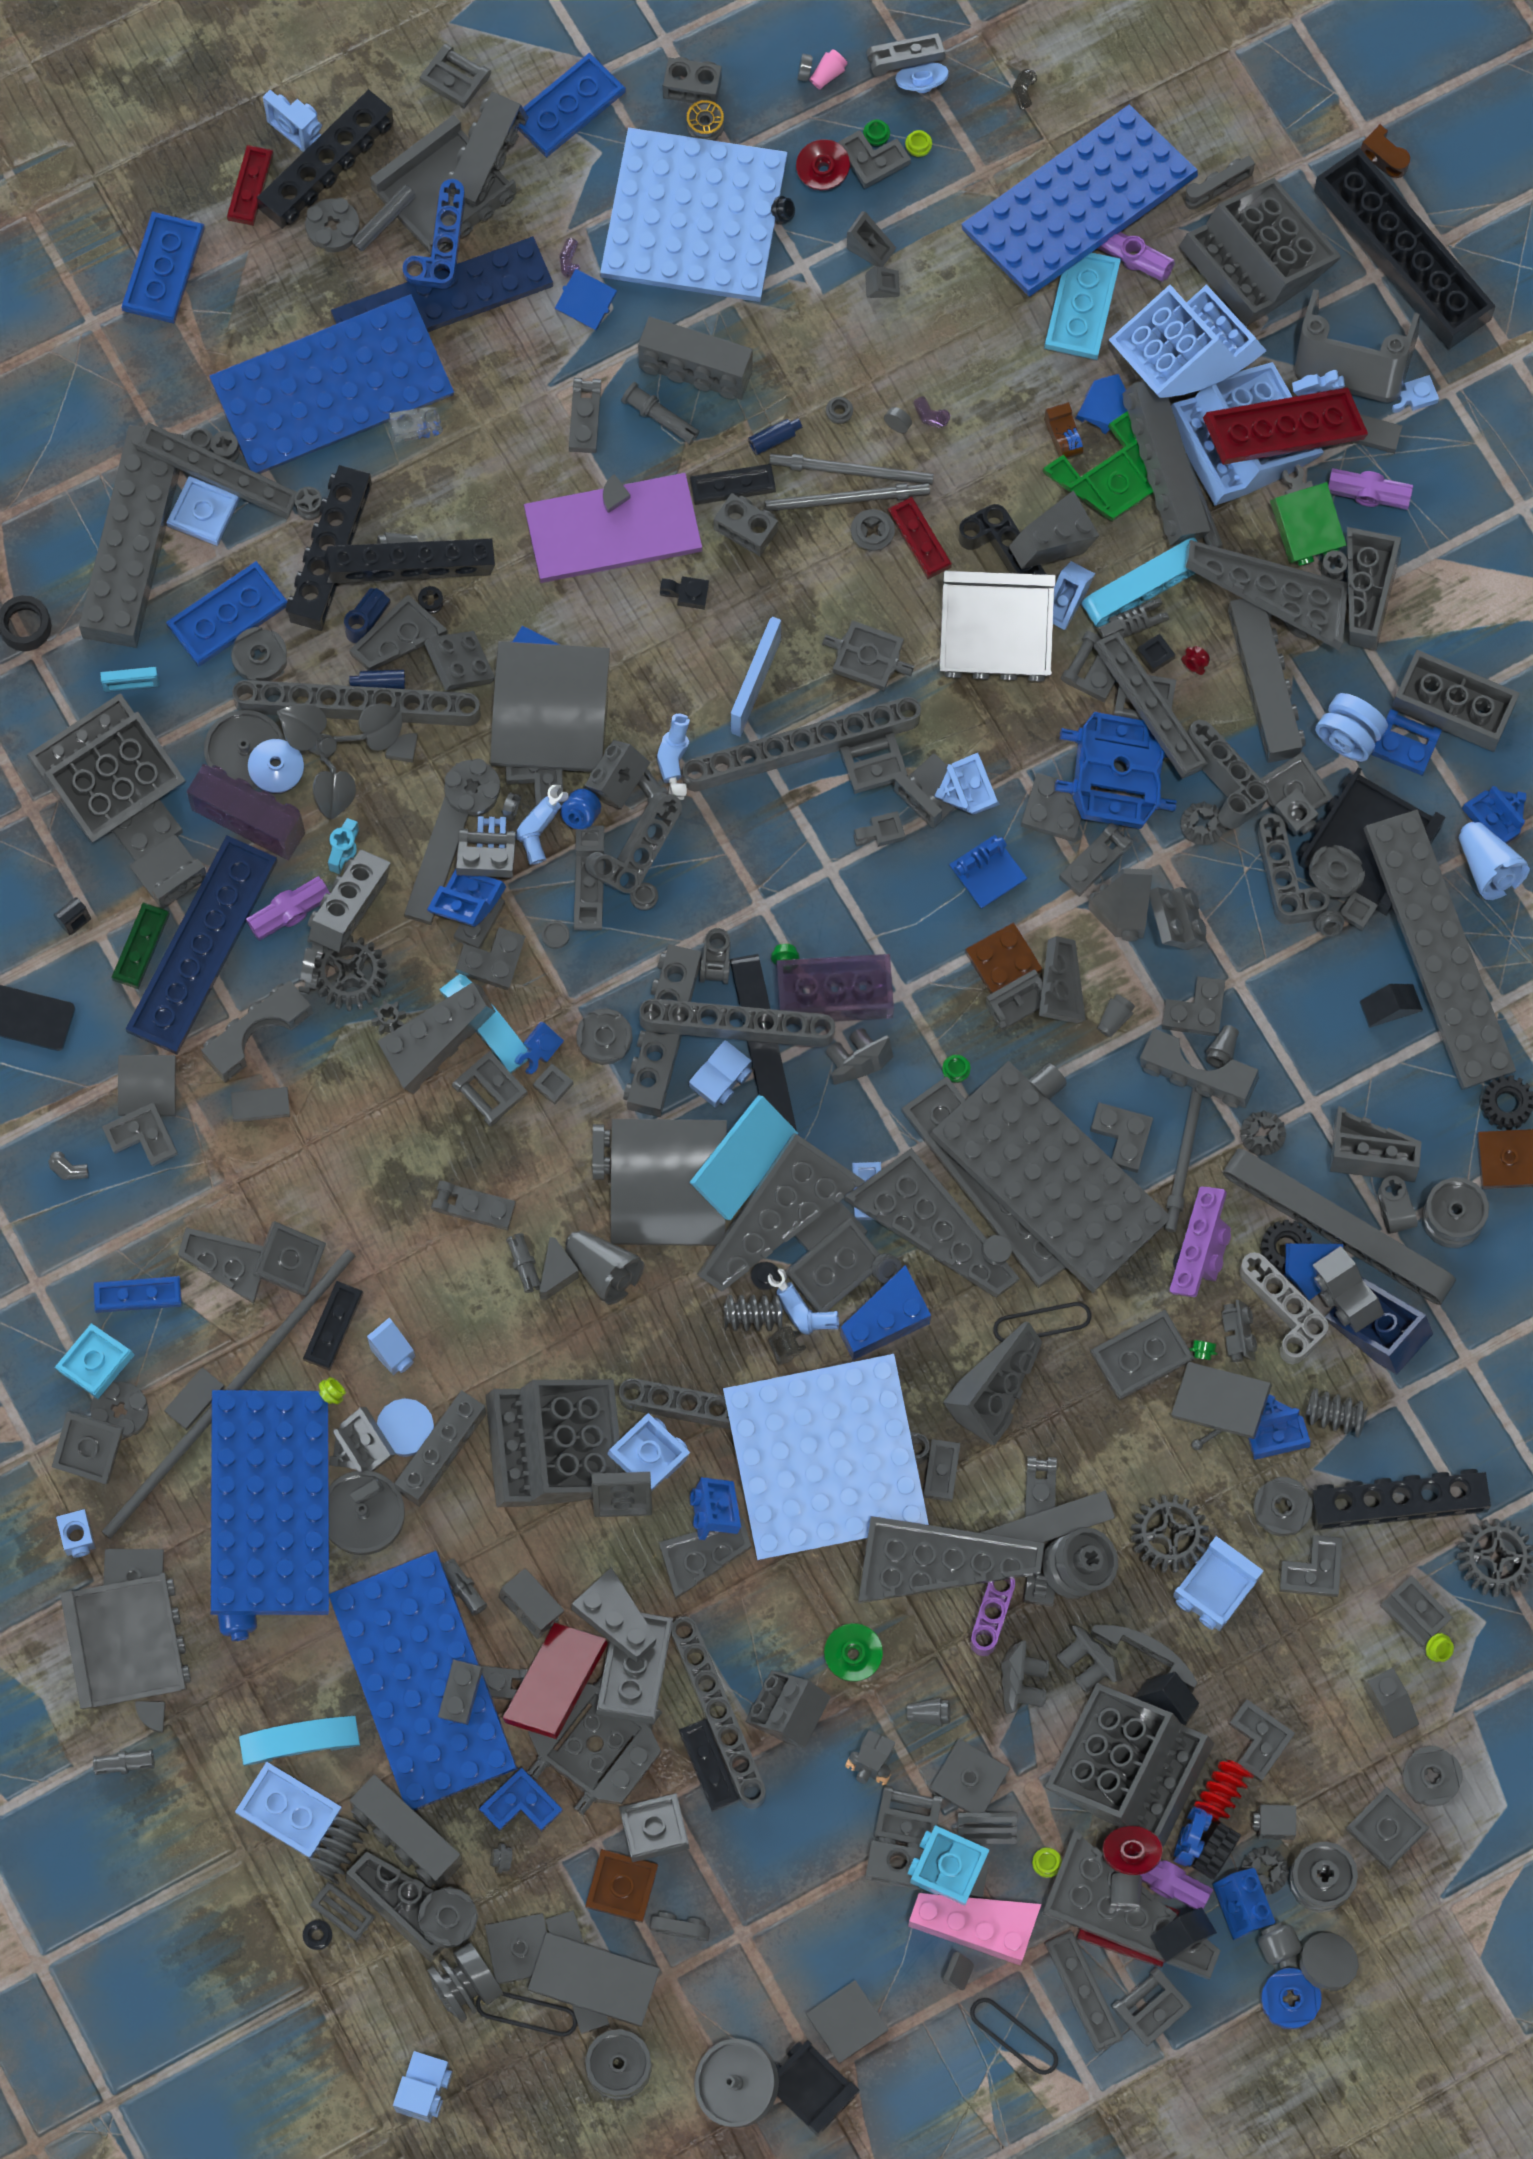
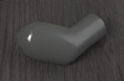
(64, 1169)

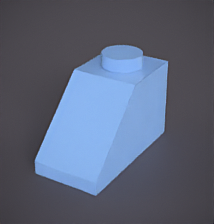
(1070, 592)
(391, 1347)

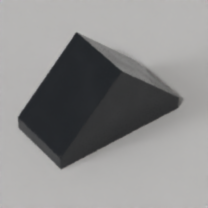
(1390, 1004)
(1170, 1695)
(1183, 1934)

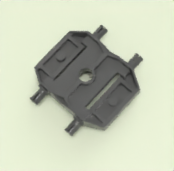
(587, 1767)

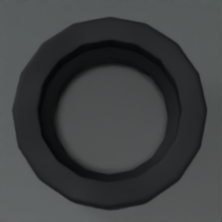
(29, 642)

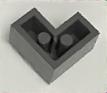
(1346, 1290)

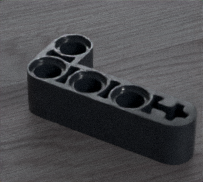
(995, 535)

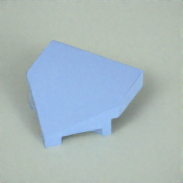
(967, 786)

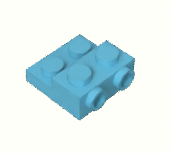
(948, 1865)

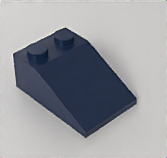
(1393, 1336)

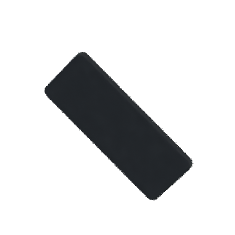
(34, 1018)

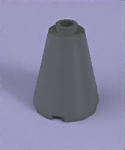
(604, 1265)

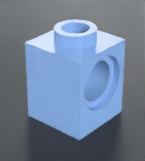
(73, 1521)

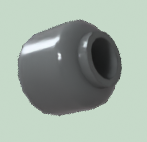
(1280, 1944)

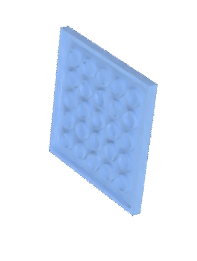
(693, 214)
(824, 1455)

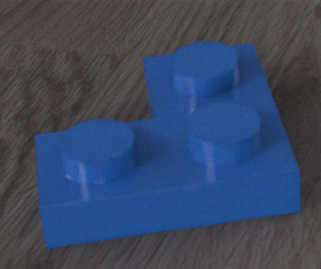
(519, 1795)

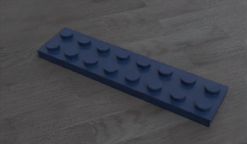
(477, 287)
(201, 945)

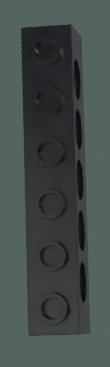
(367, 109)
(345, 482)
(409, 560)
(1328, 1516)

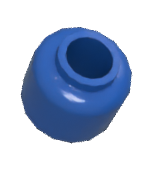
(581, 809)
(237, 1626)

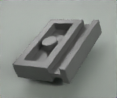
(1416, 1611)

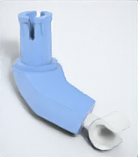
(671, 751)
(536, 823)
(798, 1311)

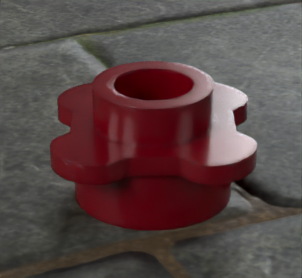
(1196, 659)

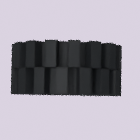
(1502, 1118)
(1280, 1231)
(1217, 1851)

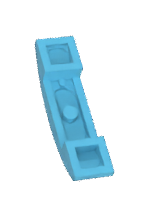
(494, 1032)
(299, 1739)

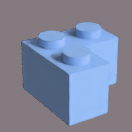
(421, 2087)

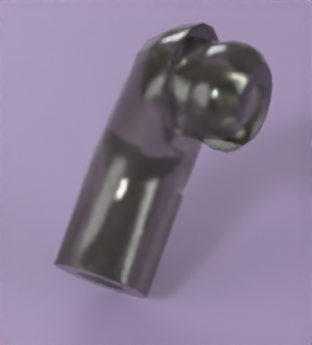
(1023, 81)

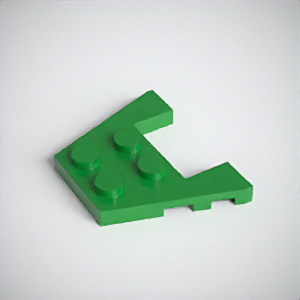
(1113, 484)

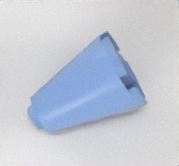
(1491, 861)

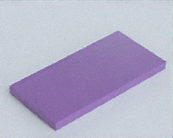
(580, 537)

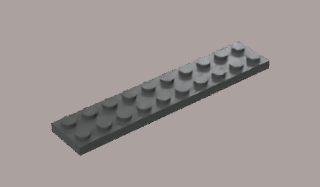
(1439, 949)

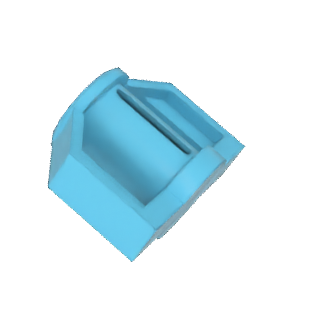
(343, 845)

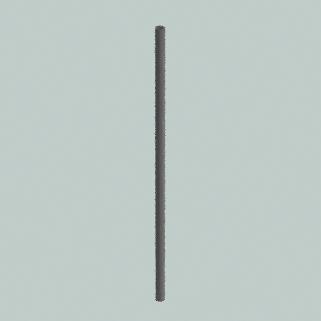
(238, 1382)

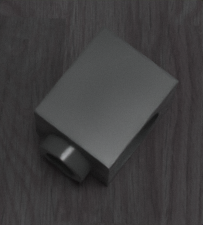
(1292, 801)
(1275, 1822)

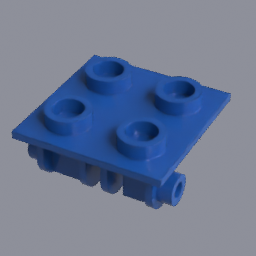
(988, 871)

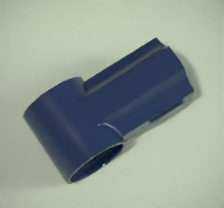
(366, 614)

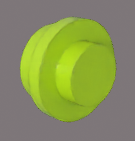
(918, 143)
(331, 1391)
(1439, 1648)
(1046, 1862)

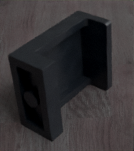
(813, 2087)

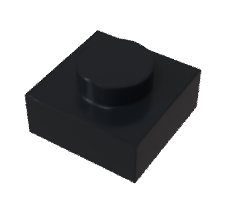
(1156, 653)

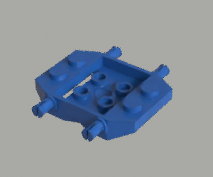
(1100, 744)

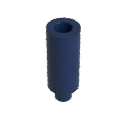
(774, 435)
(379, 679)

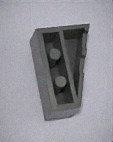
(1055, 534)
(1372, 1150)

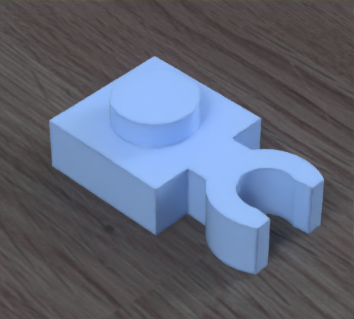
(1314, 383)
(1418, 394)

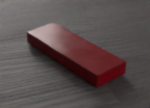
(250, 185)
(919, 538)

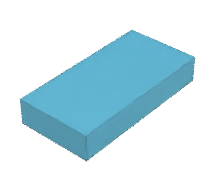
(130, 679)

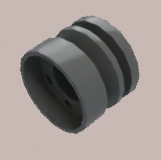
(464, 1982)

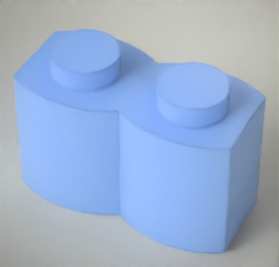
(721, 1074)

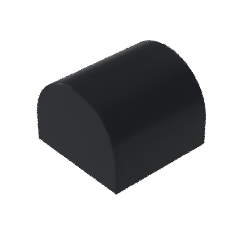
(72, 916)

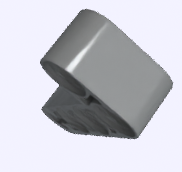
(1279, 1302)

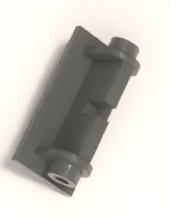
(1239, 1320)

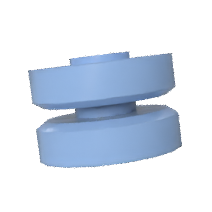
(1351, 727)

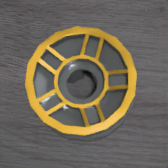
(703, 111)

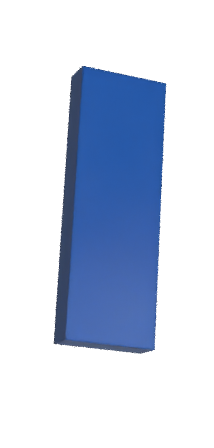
(137, 1294)

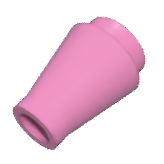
(828, 69)

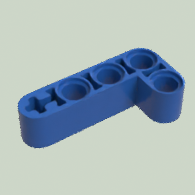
(441, 234)

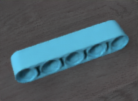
(1138, 585)

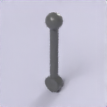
(1198, 1444)

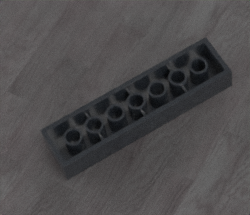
(1404, 248)

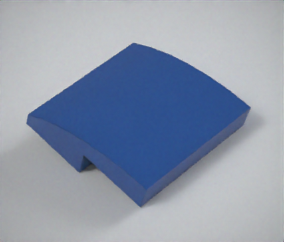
(467, 898)

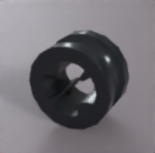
(423, 596)

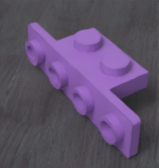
(1203, 1243)

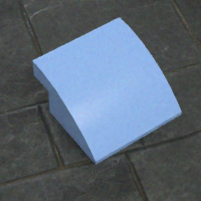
(1186, 344)
(1239, 478)

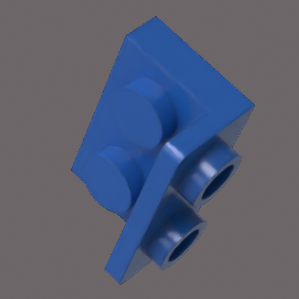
(715, 1507)
(1243, 1903)

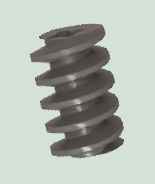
(752, 1312)
(1336, 1412)
(337, 1848)

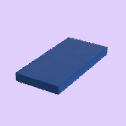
(569, 104)
(163, 267)
(226, 612)

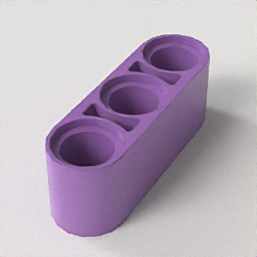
(989, 1626)

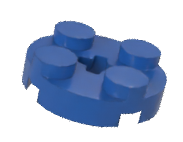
(1189, 1842)
(1279, 2011)

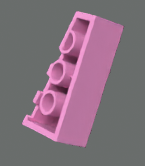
(982, 1924)

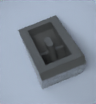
(869, 241)
(558, 1270)

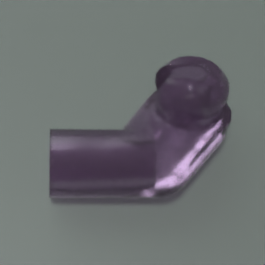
(566, 257)
(930, 417)

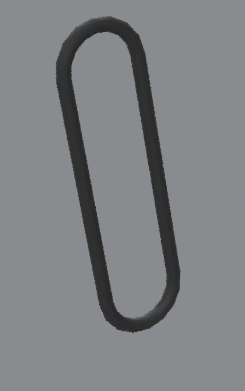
(1089, 1316)
(528, 2026)
(1005, 2045)

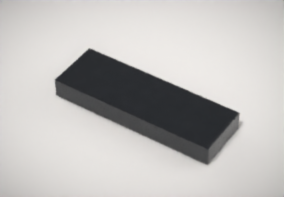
(740, 482)
(333, 1325)
(708, 1765)

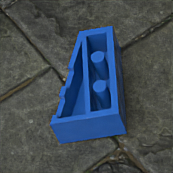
(886, 1316)

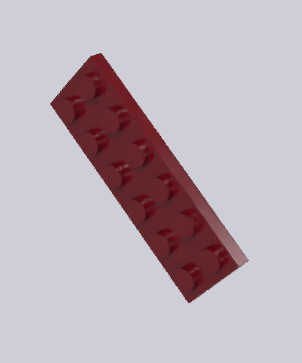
(1285, 425)

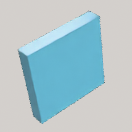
(94, 1361)

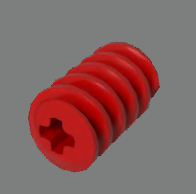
(1223, 1789)

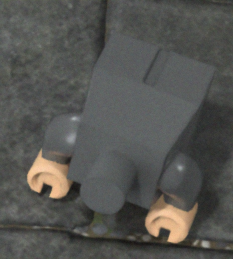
(872, 1758)

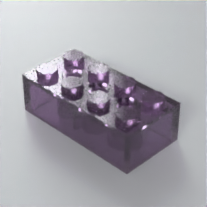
(246, 811)
(840, 972)

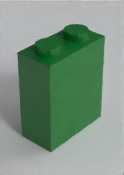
(1308, 523)

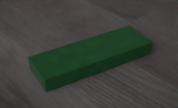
(140, 945)

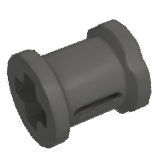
(1330, 560)

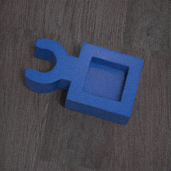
(541, 1045)

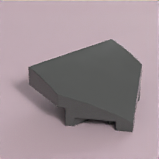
(360, 1443)

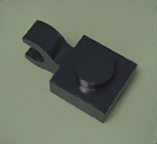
(690, 593)

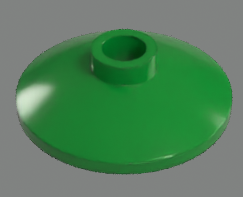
(849, 1638)

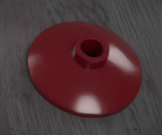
(820, 154)
(1132, 1850)

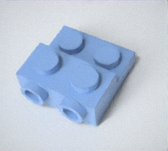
(293, 121)
(650, 1449)

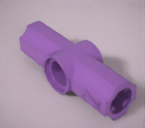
(1146, 260)
(1370, 489)
(287, 908)
(1173, 1882)

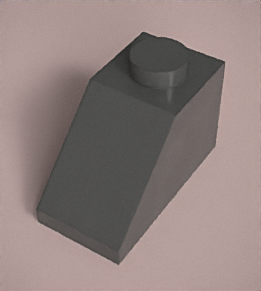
(1392, 1702)

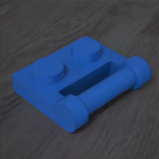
(1404, 750)

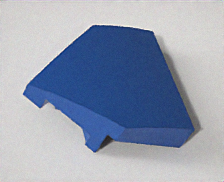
(1103, 402)
(1498, 812)
(1300, 1263)
(1279, 1431)

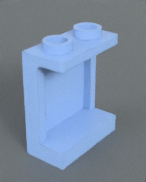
(1217, 1584)

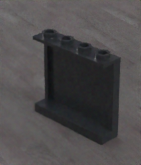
(1357, 807)

